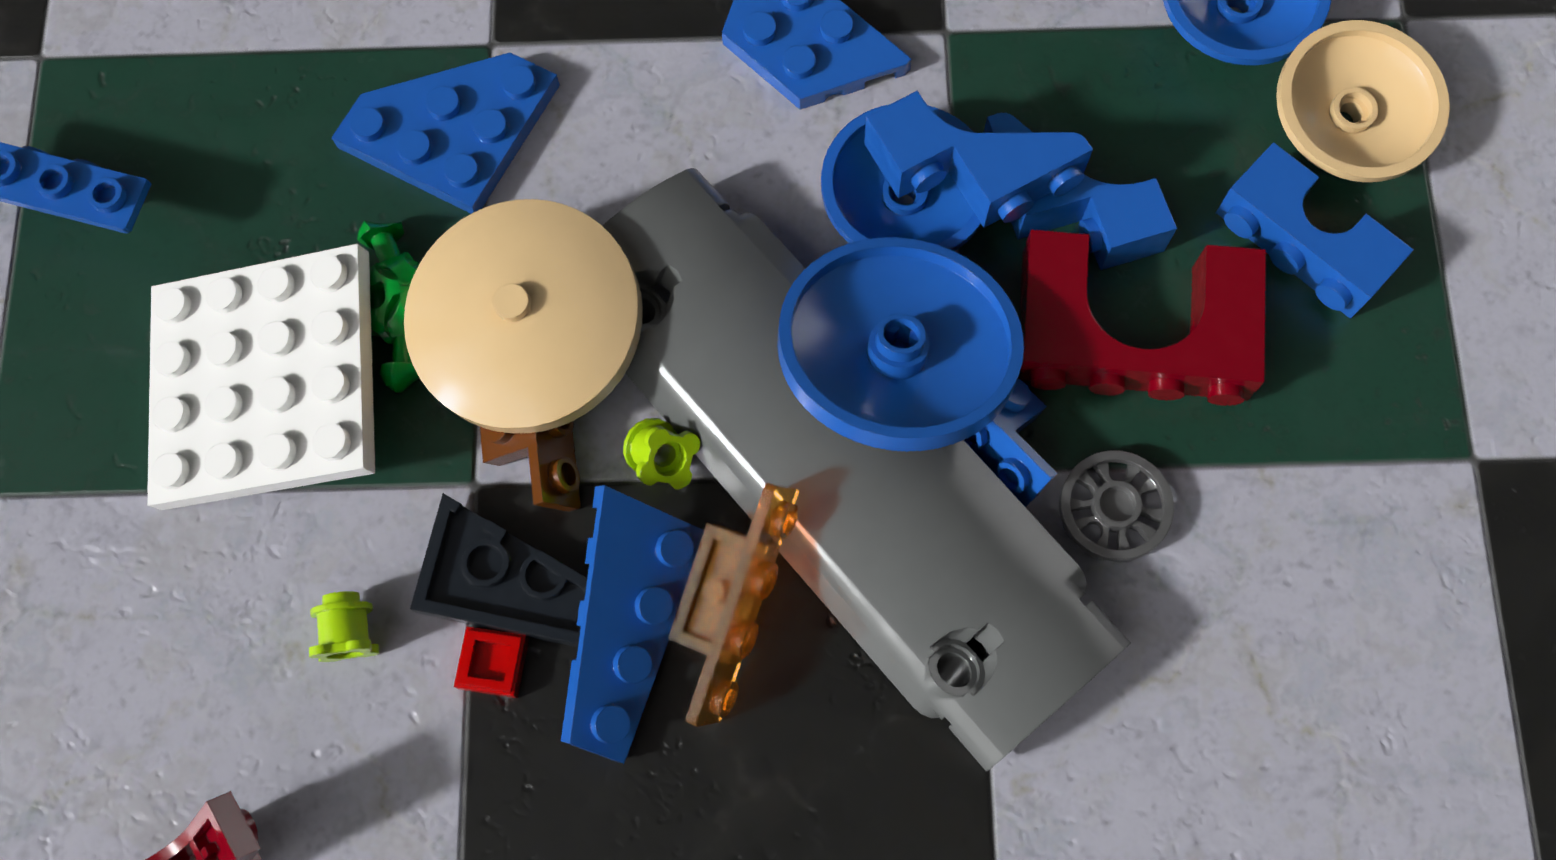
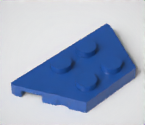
(810, 47)

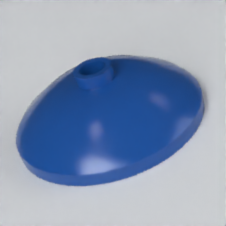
(1257, 36)
(865, 205)

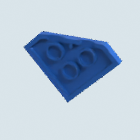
(452, 127)

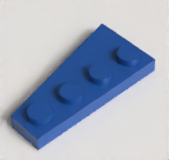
(629, 606)

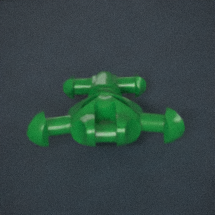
(388, 296)

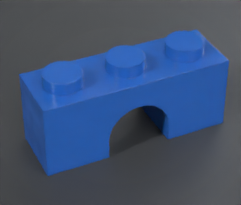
(1339, 267)

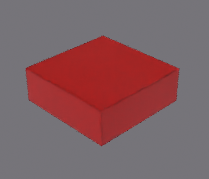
(491, 662)

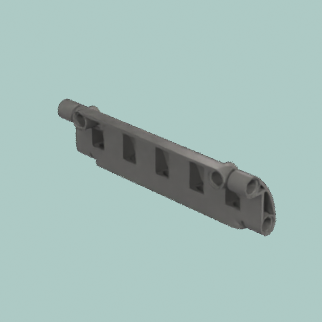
(893, 542)

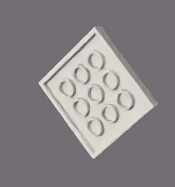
(261, 379)

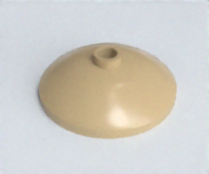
(1377, 79)

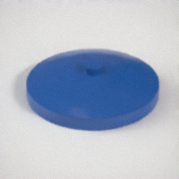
(899, 344)

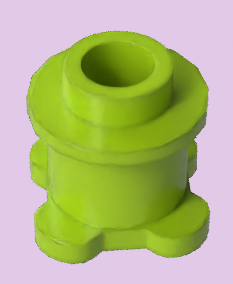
(660, 453)
(342, 628)

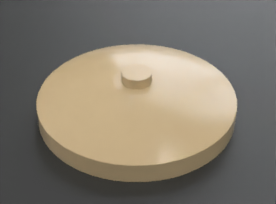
(523, 316)

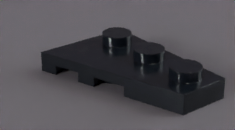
(495, 580)

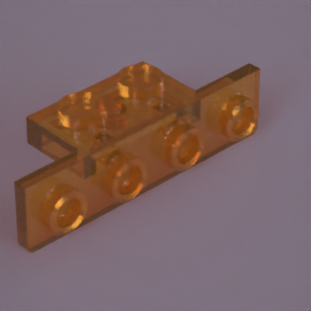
(724, 598)

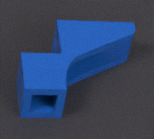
(993, 171)
(1120, 219)

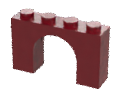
(1067, 346)

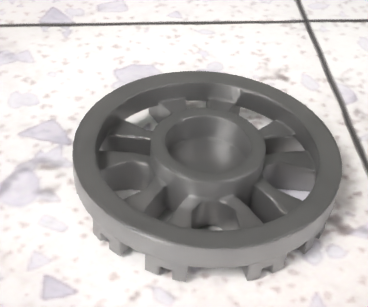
(1116, 506)

